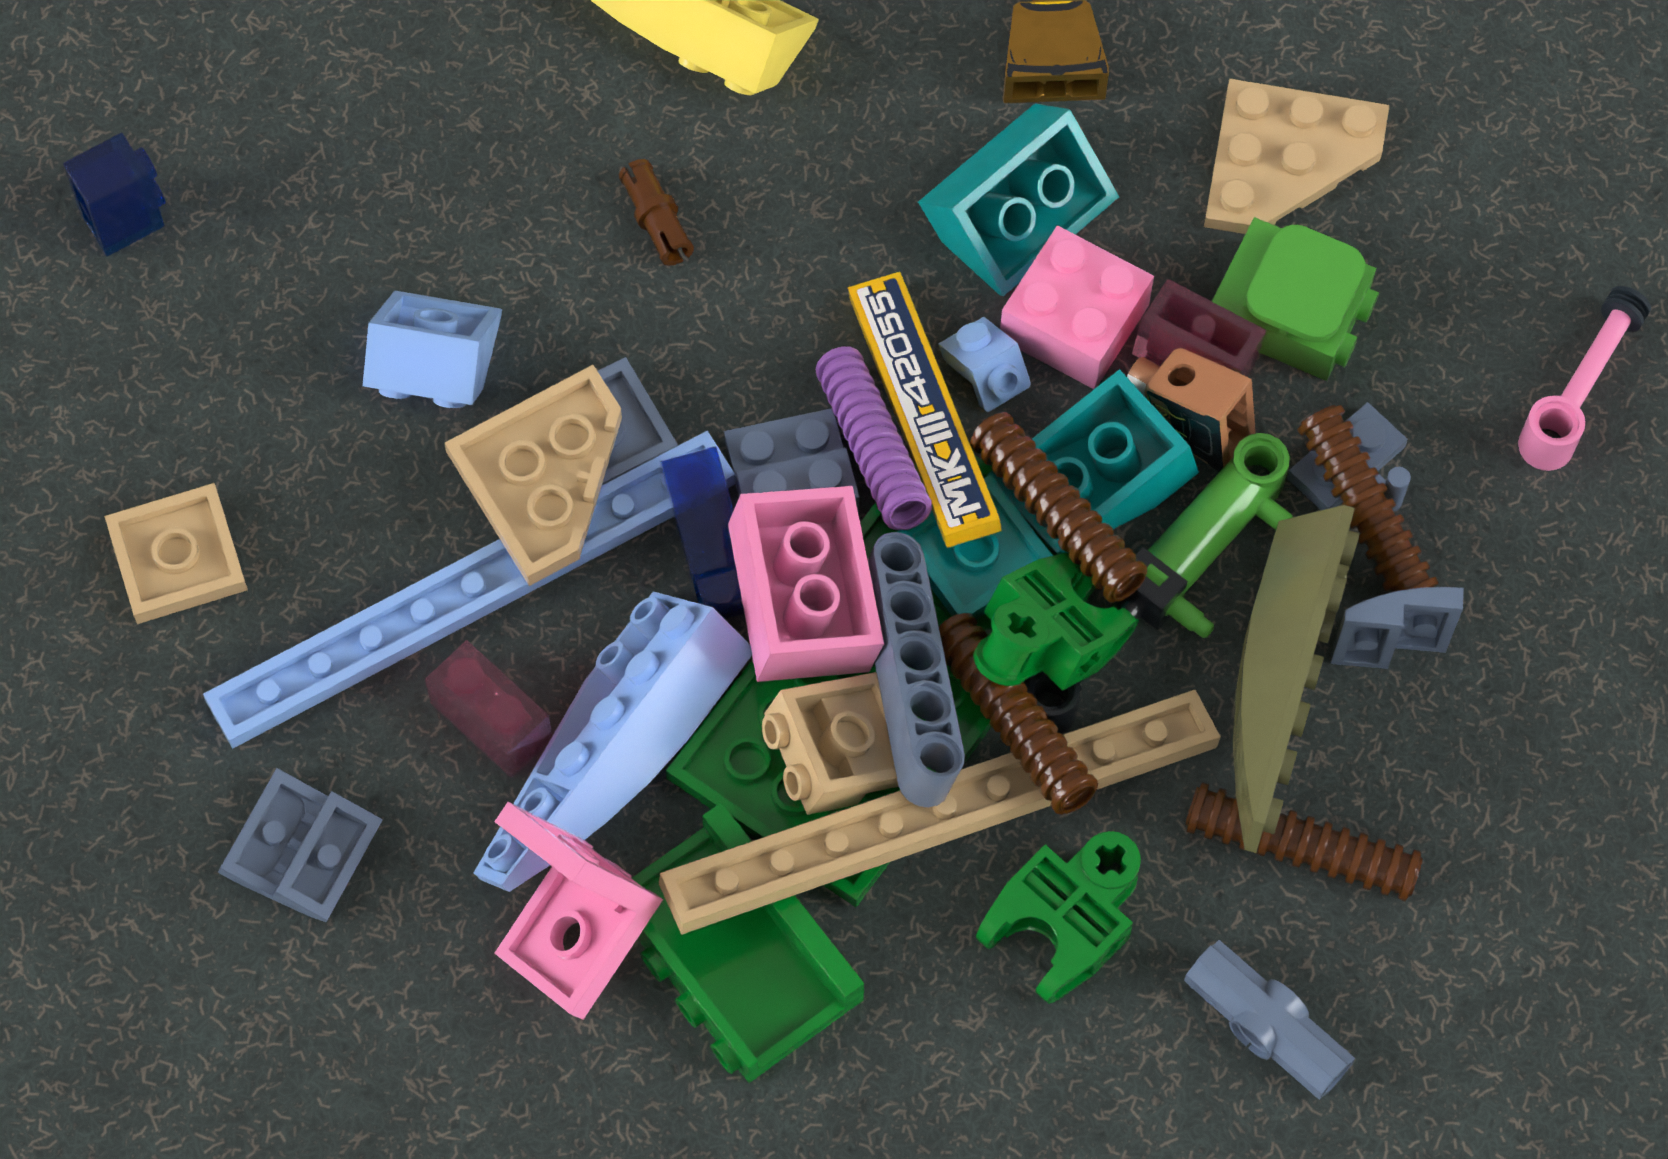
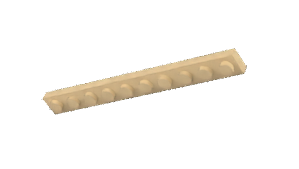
(896, 828)

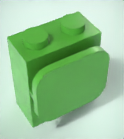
(1301, 292)

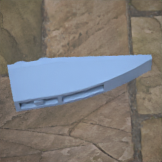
(623, 725)

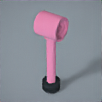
(1623, 311)

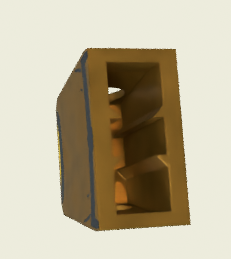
(1054, 53)

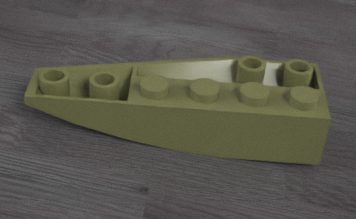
(1289, 616)

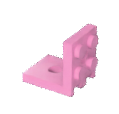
(580, 890)

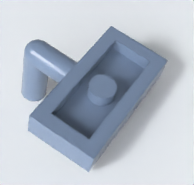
(1382, 444)

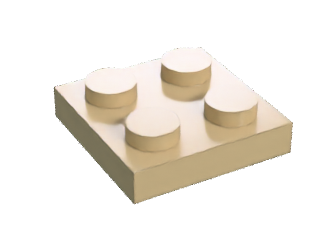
(175, 553)

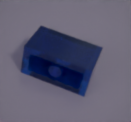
(116, 193)

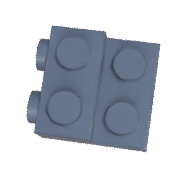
(790, 455)

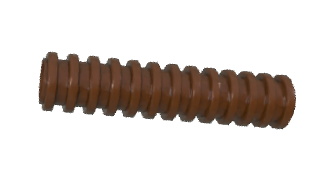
(1359, 489)
(1058, 507)
(1019, 721)
(1311, 845)

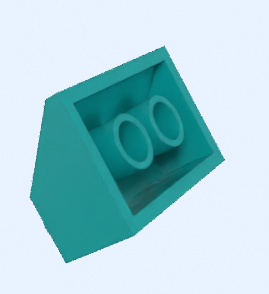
(1016, 192)

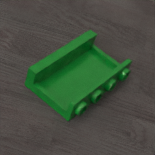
(751, 979)

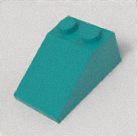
(1114, 453)

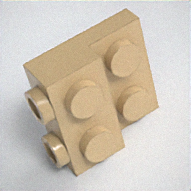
(831, 742)

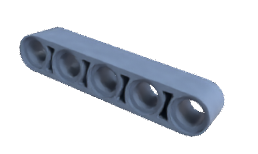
(905, 592)

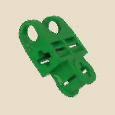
(1048, 627)
(1070, 907)

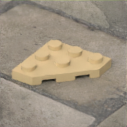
(1287, 151)
(542, 470)

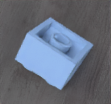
(430, 348)

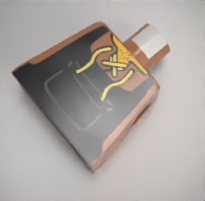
(1200, 401)

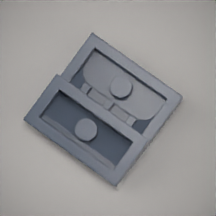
(1400, 620)
(300, 846)

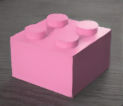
(1076, 307)

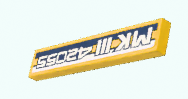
(924, 410)

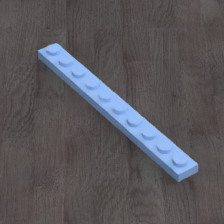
(429, 610)

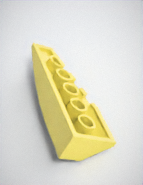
(735, 39)

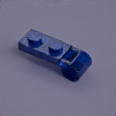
(702, 518)

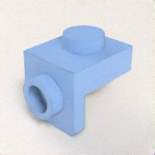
(988, 361)

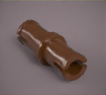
(656, 212)

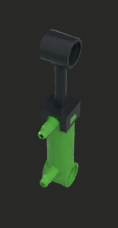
(1191, 548)

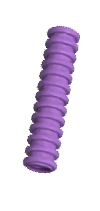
(873, 438)

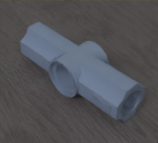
(1269, 1019)

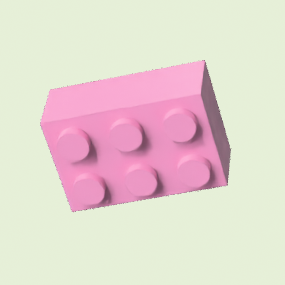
(805, 583)

